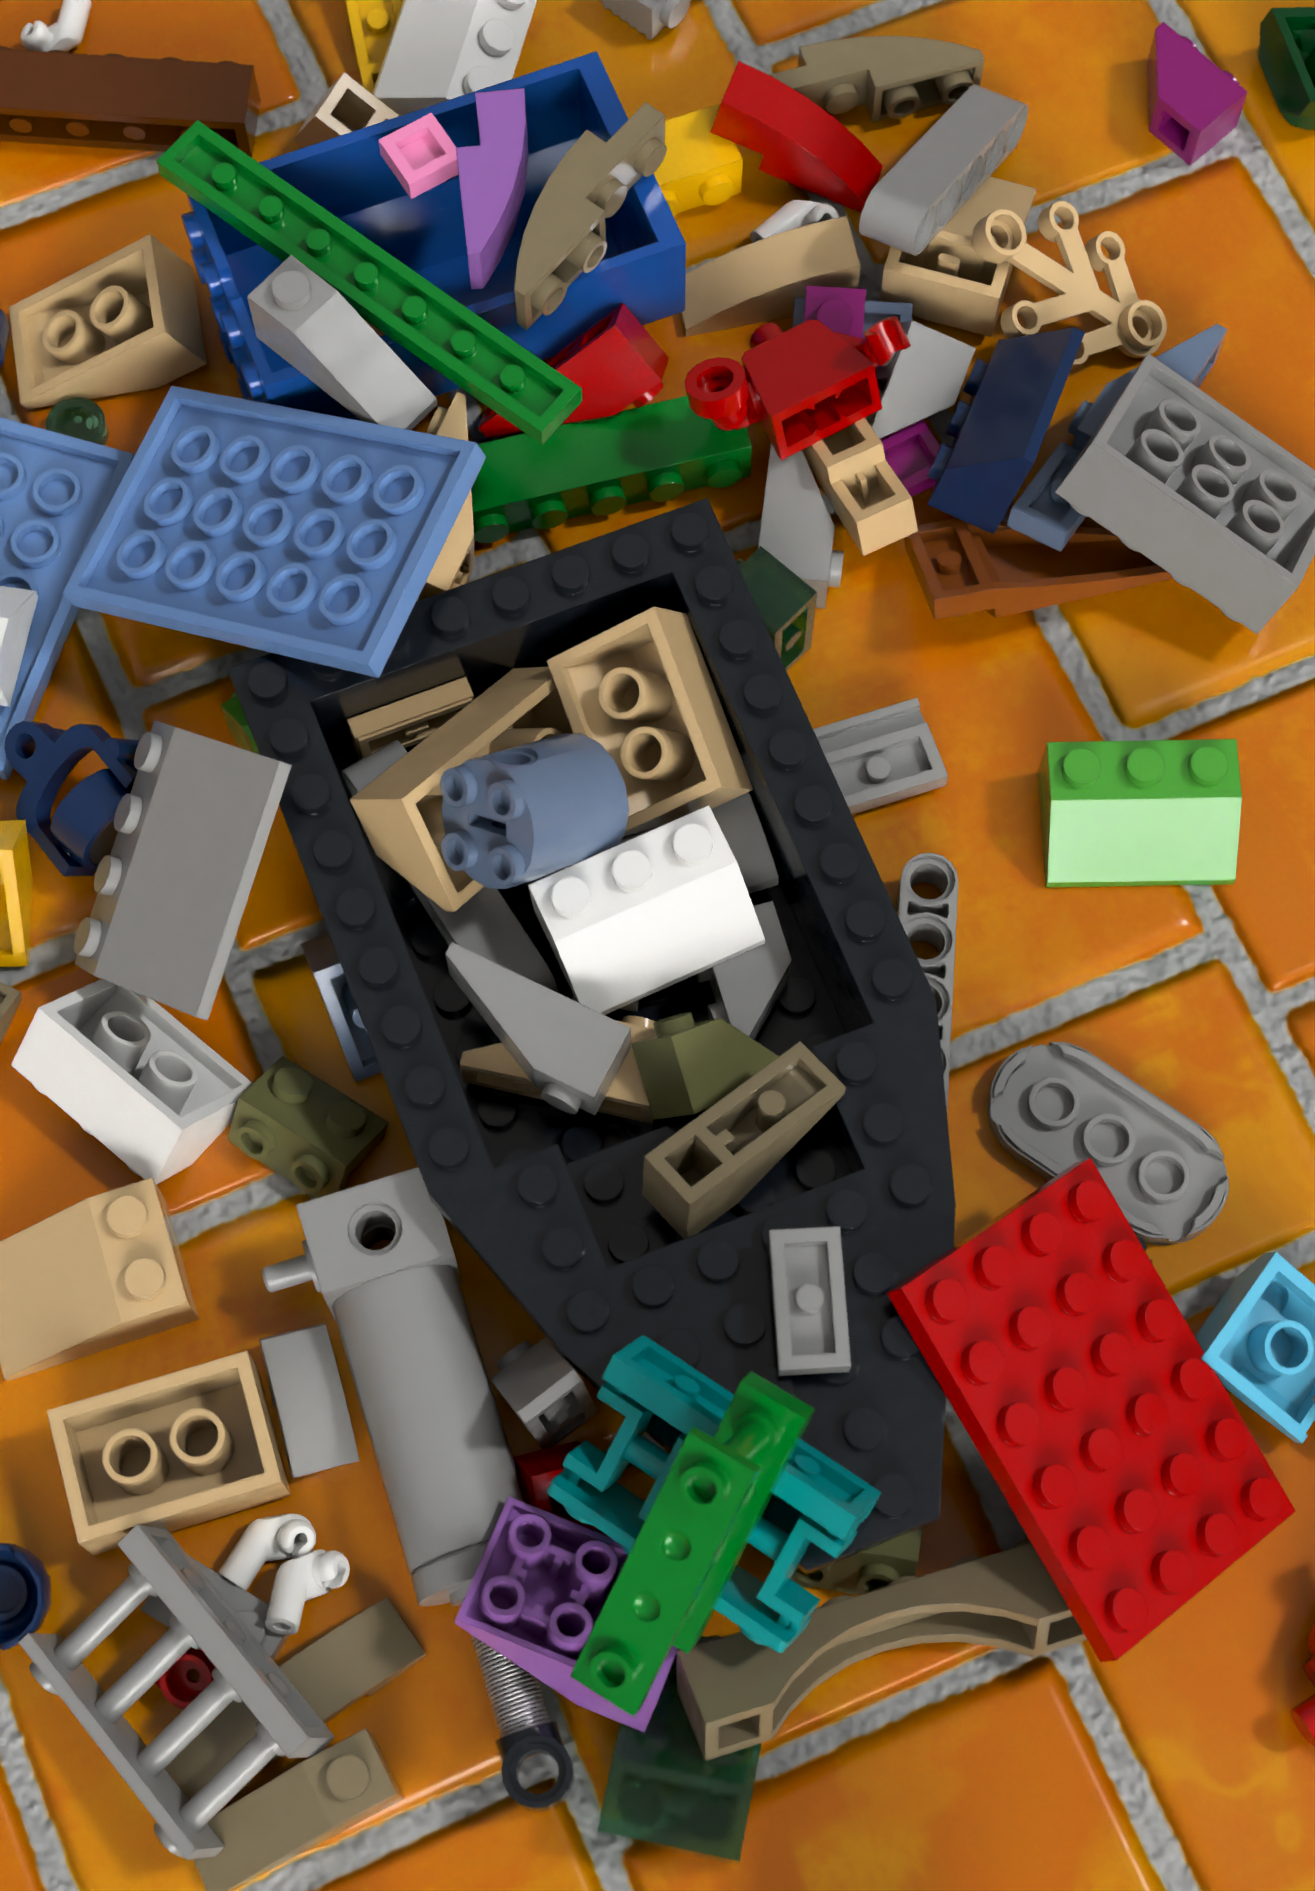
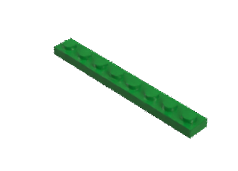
(372, 282)

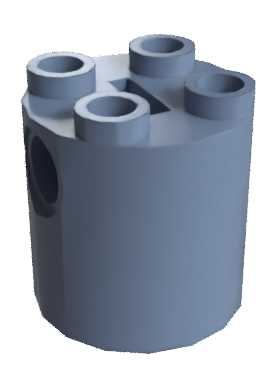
(532, 810)

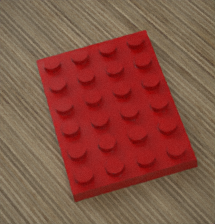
(1093, 1407)

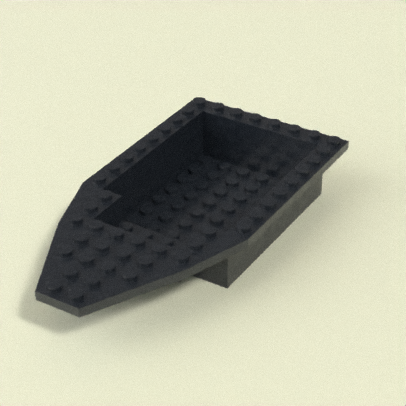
(558, 1193)

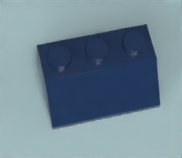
(1001, 425)

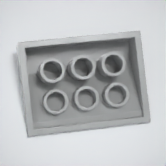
(1198, 494)
(180, 867)

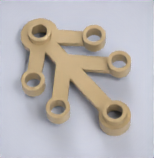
(1074, 284)

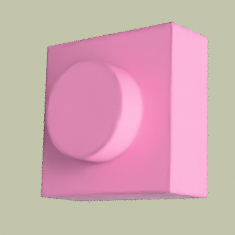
(420, 155)

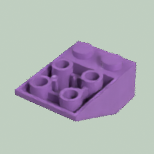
(541, 1598)

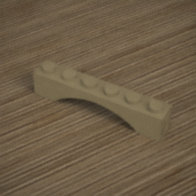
(745, 1690)

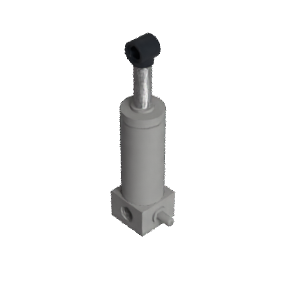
(426, 1417)

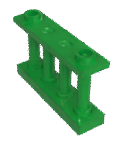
(691, 1542)

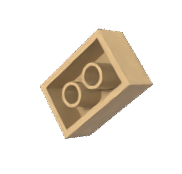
(168, 1452)

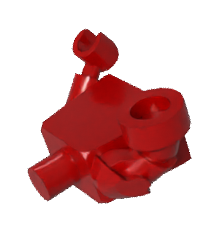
(796, 382)

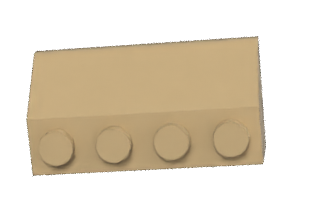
(405, 801)

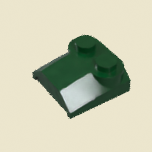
(1289, 62)

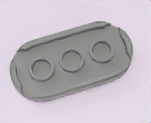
(1068, 1105)

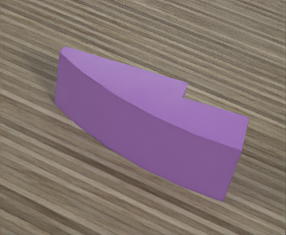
(493, 179)

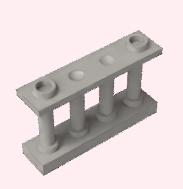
(241, 1674)

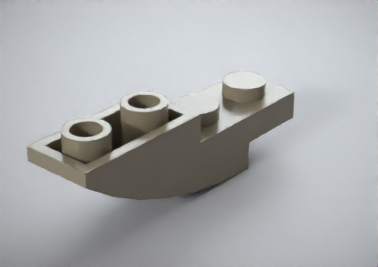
(884, 74)
(569, 216)

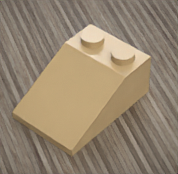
(109, 328)
(91, 1280)

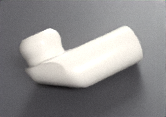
(62, 35)
(792, 216)
(265, 1541)
(301, 1581)

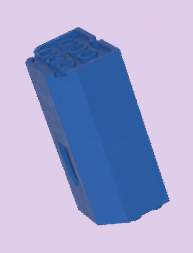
(427, 234)

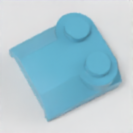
(1265, 1343)

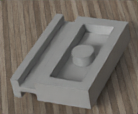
(882, 756)

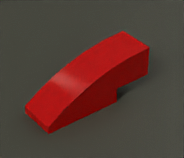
(796, 138)

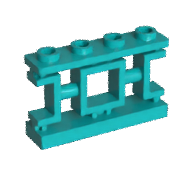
(651, 1381)

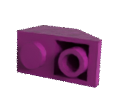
(1189, 96)

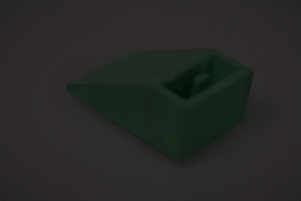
(669, 1795)

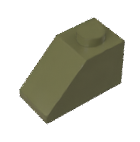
(695, 1063)

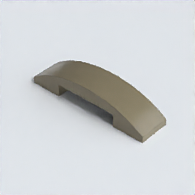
(328, 1674)

